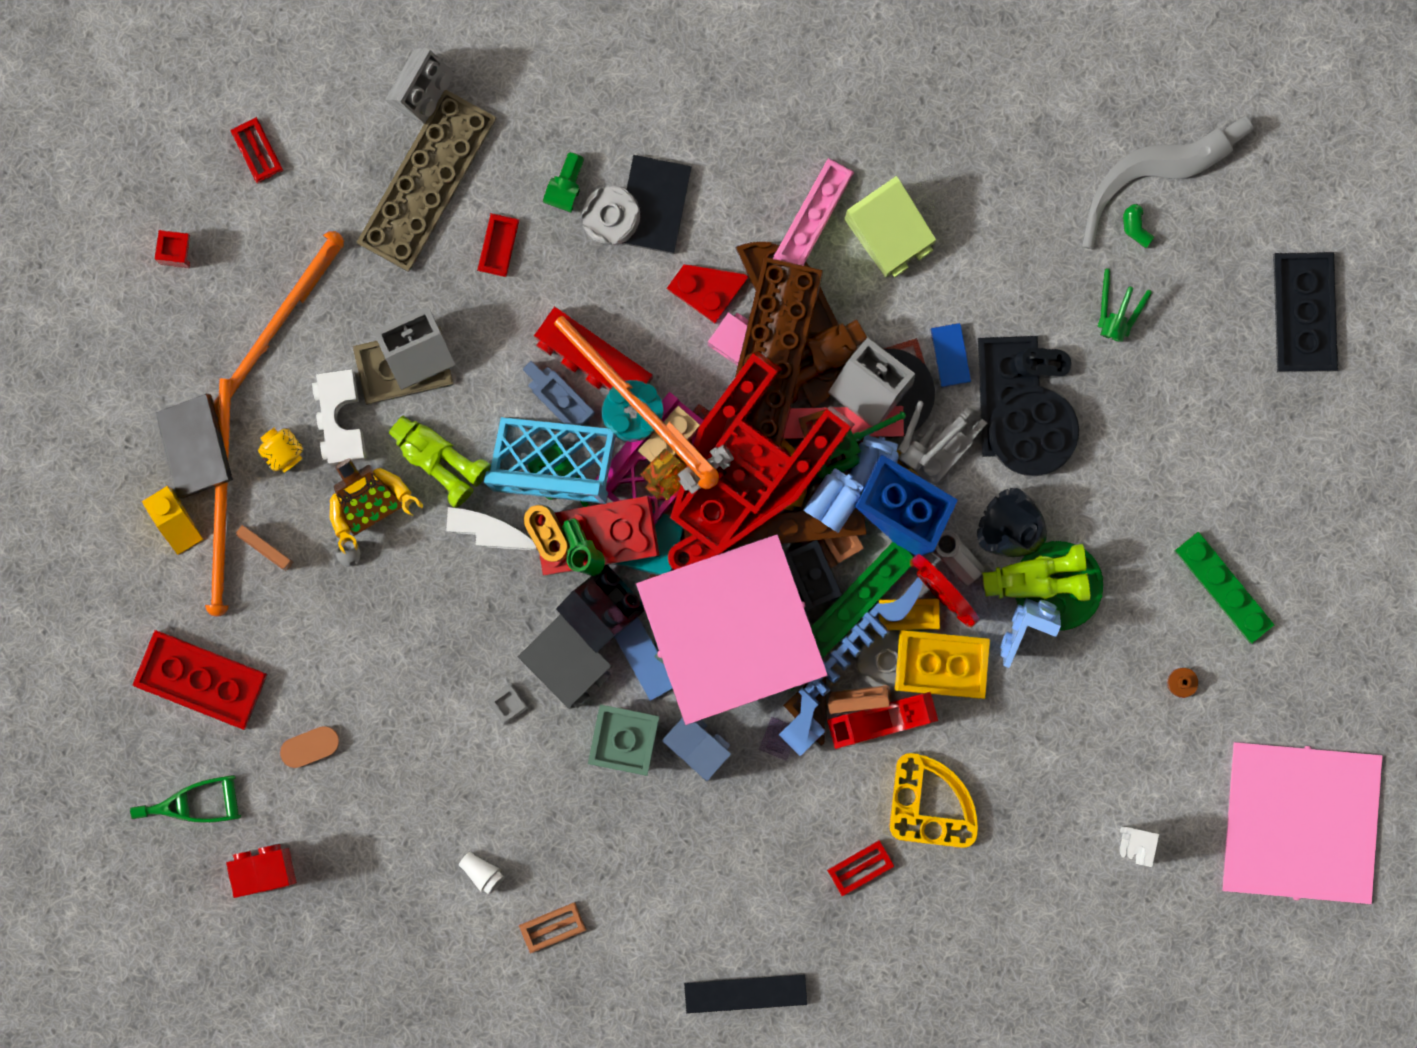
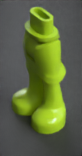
(426, 449)

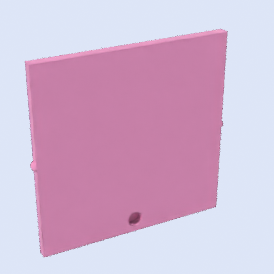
(731, 629)
(1302, 823)

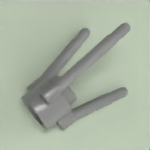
(914, 454)

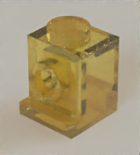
(662, 475)

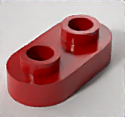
(694, 547)

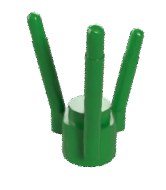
(1116, 326)

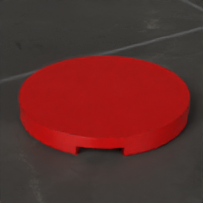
(944, 591)

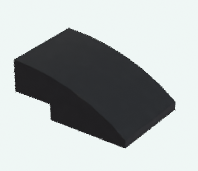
(812, 575)

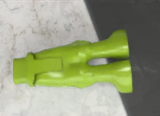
(1033, 577)

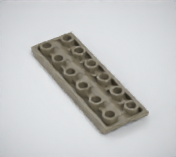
(426, 180)

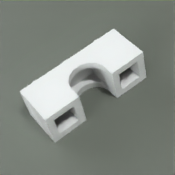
(334, 392)

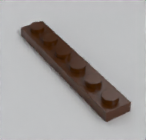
(800, 527)

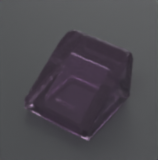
(772, 742)

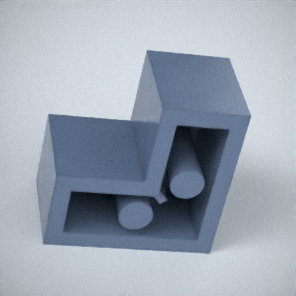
(698, 747)

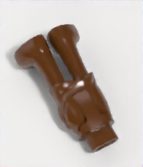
(829, 350)

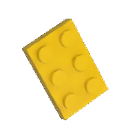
(942, 664)

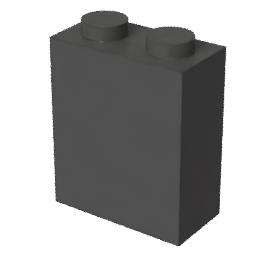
(565, 663)

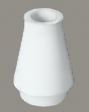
(483, 874)

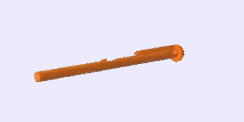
(299, 292)
(669, 433)
(217, 608)

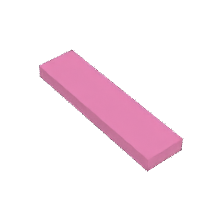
(814, 213)

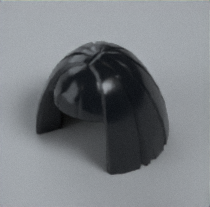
(1012, 525)

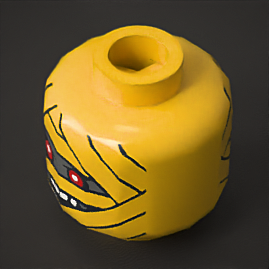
(280, 449)

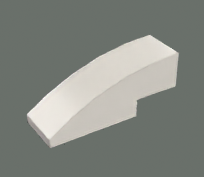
(488, 530)

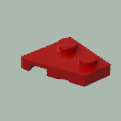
(706, 289)

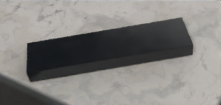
(745, 993)

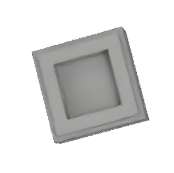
(507, 704)

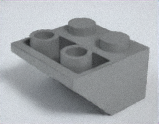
(420, 85)
(414, 348)
(872, 383)

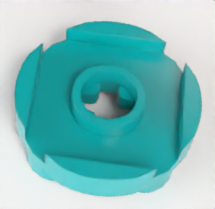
(620, 422)

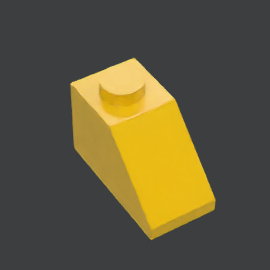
(172, 519)

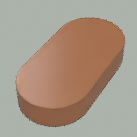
(309, 747)

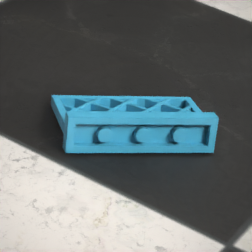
(550, 485)

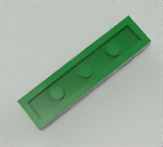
(1224, 587)

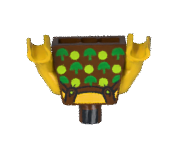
(365, 499)

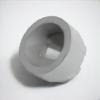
(350, 556)

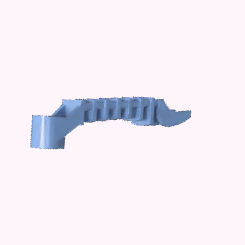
(804, 728)

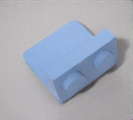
(1037, 615)

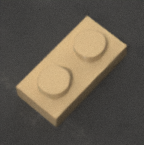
(655, 444)

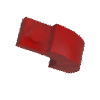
(882, 721)

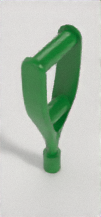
(182, 803)

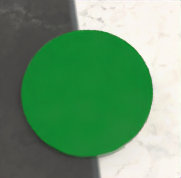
(1072, 611)

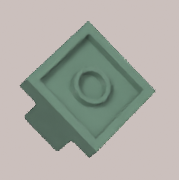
(623, 740)

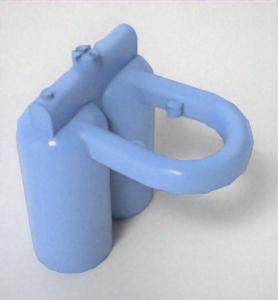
(871, 449)
(834, 499)

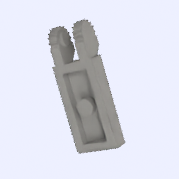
(951, 452)

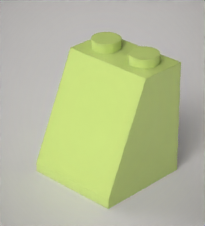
(890, 228)

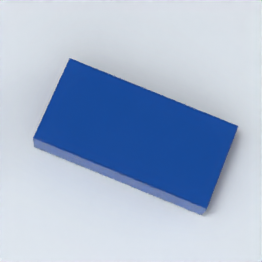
(950, 355)

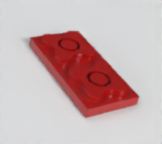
(618, 529)
(199, 679)

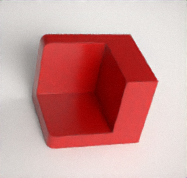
(172, 249)

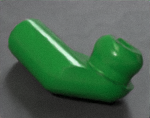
(1133, 225)

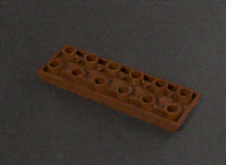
(780, 332)

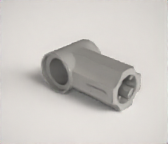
(959, 559)

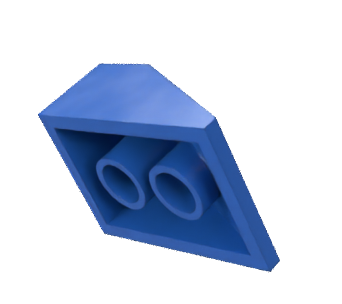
(905, 507)

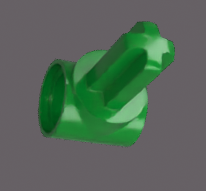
(563, 189)
(580, 548)

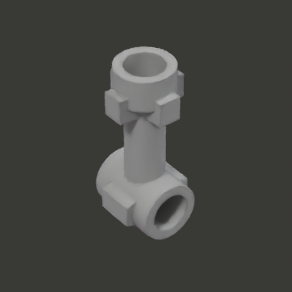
(720, 457)

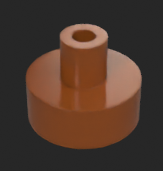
(1175, 683)

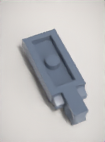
(558, 396)

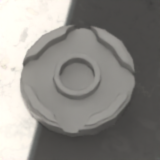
(610, 215)
(876, 661)

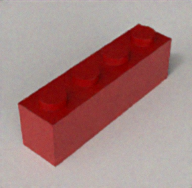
(553, 340)

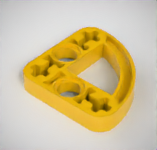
(911, 811)

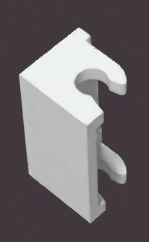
(1139, 843)

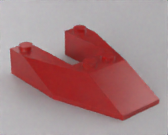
(762, 474)

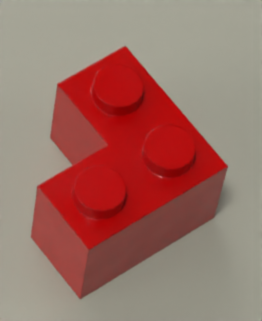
(261, 872)

